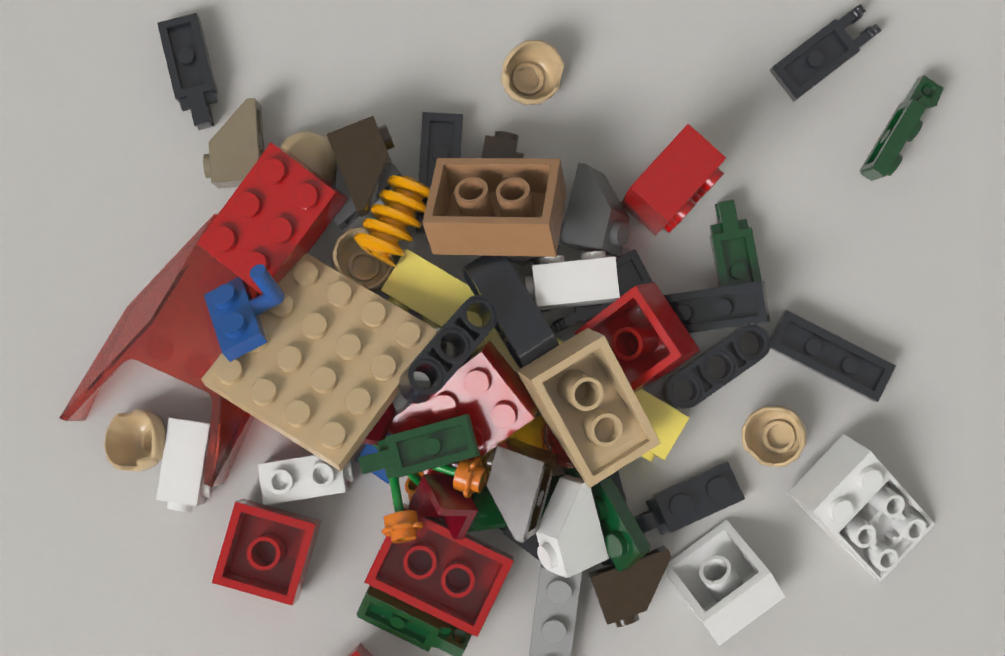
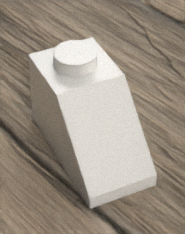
(570, 530)

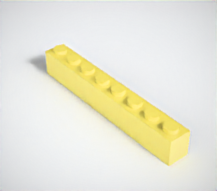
(436, 297)

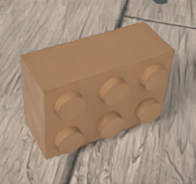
(495, 206)

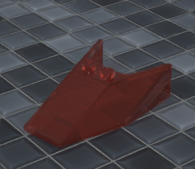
(174, 333)

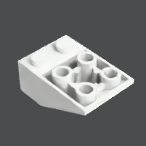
(862, 507)

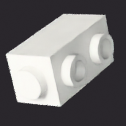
(574, 283)
(184, 465)
(302, 479)

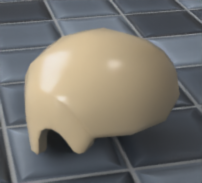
(532, 72)
(313, 151)
(357, 264)
(774, 435)
(135, 440)

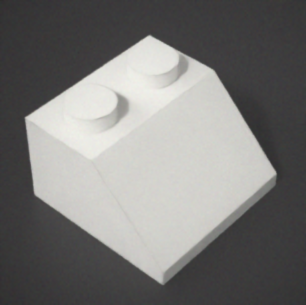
(724, 582)

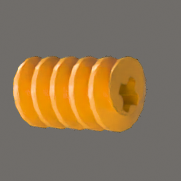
(393, 218)

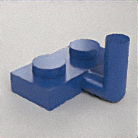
(236, 313)

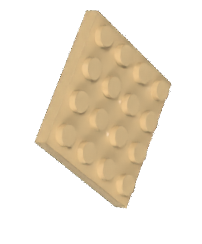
(325, 363)

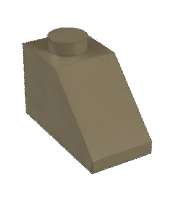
(235, 146)

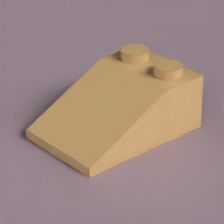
(589, 406)

